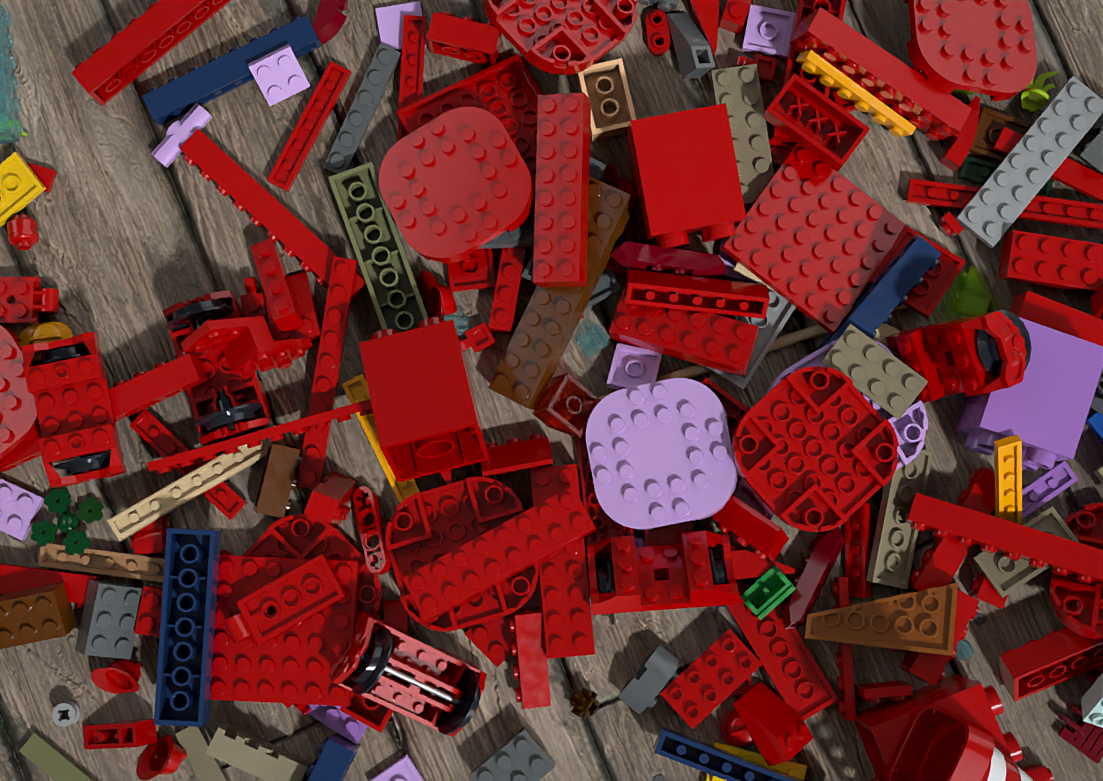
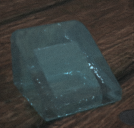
(593, 341)

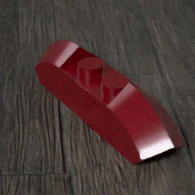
(329, 19)
(675, 261)
(809, 585)

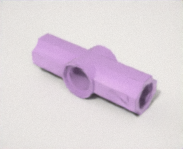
(179, 133)

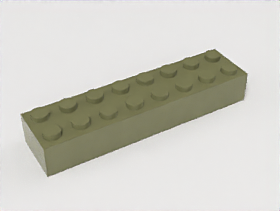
(378, 248)

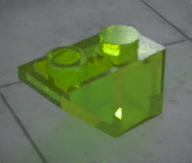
(972, 295)

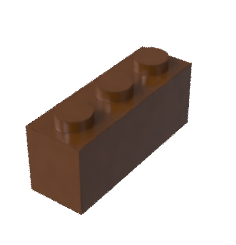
(277, 480)

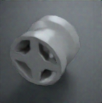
(72, 713)

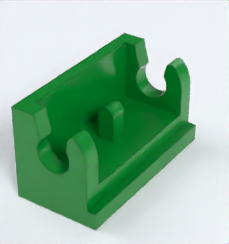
(767, 592)

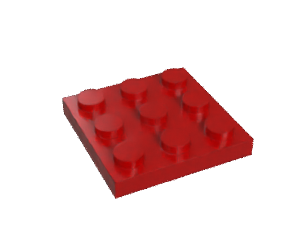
(935, 282)

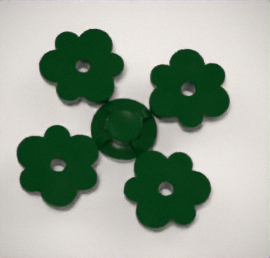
(67, 522)

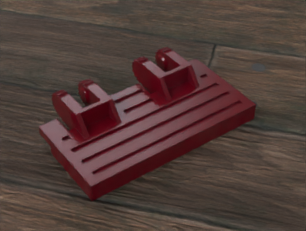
(1084, 736)

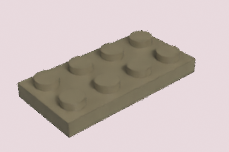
(875, 371)
(1007, 574)

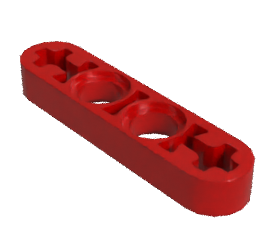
(375, 528)

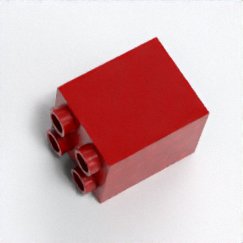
(685, 175)
(423, 399)
(888, 723)

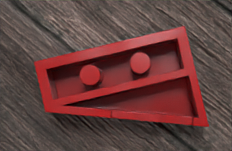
(331, 500)

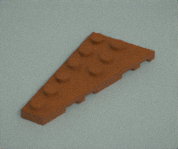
(903, 622)

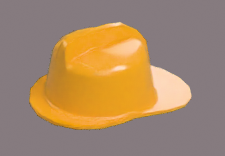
(44, 333)

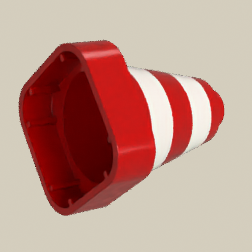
(951, 749)

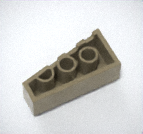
(255, 755)

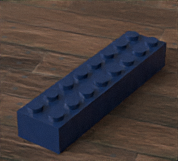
(187, 627)

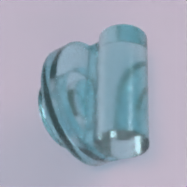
(461, 322)
(964, 650)

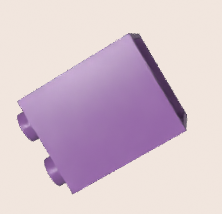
(1043, 409)

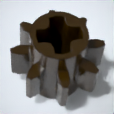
(584, 703)

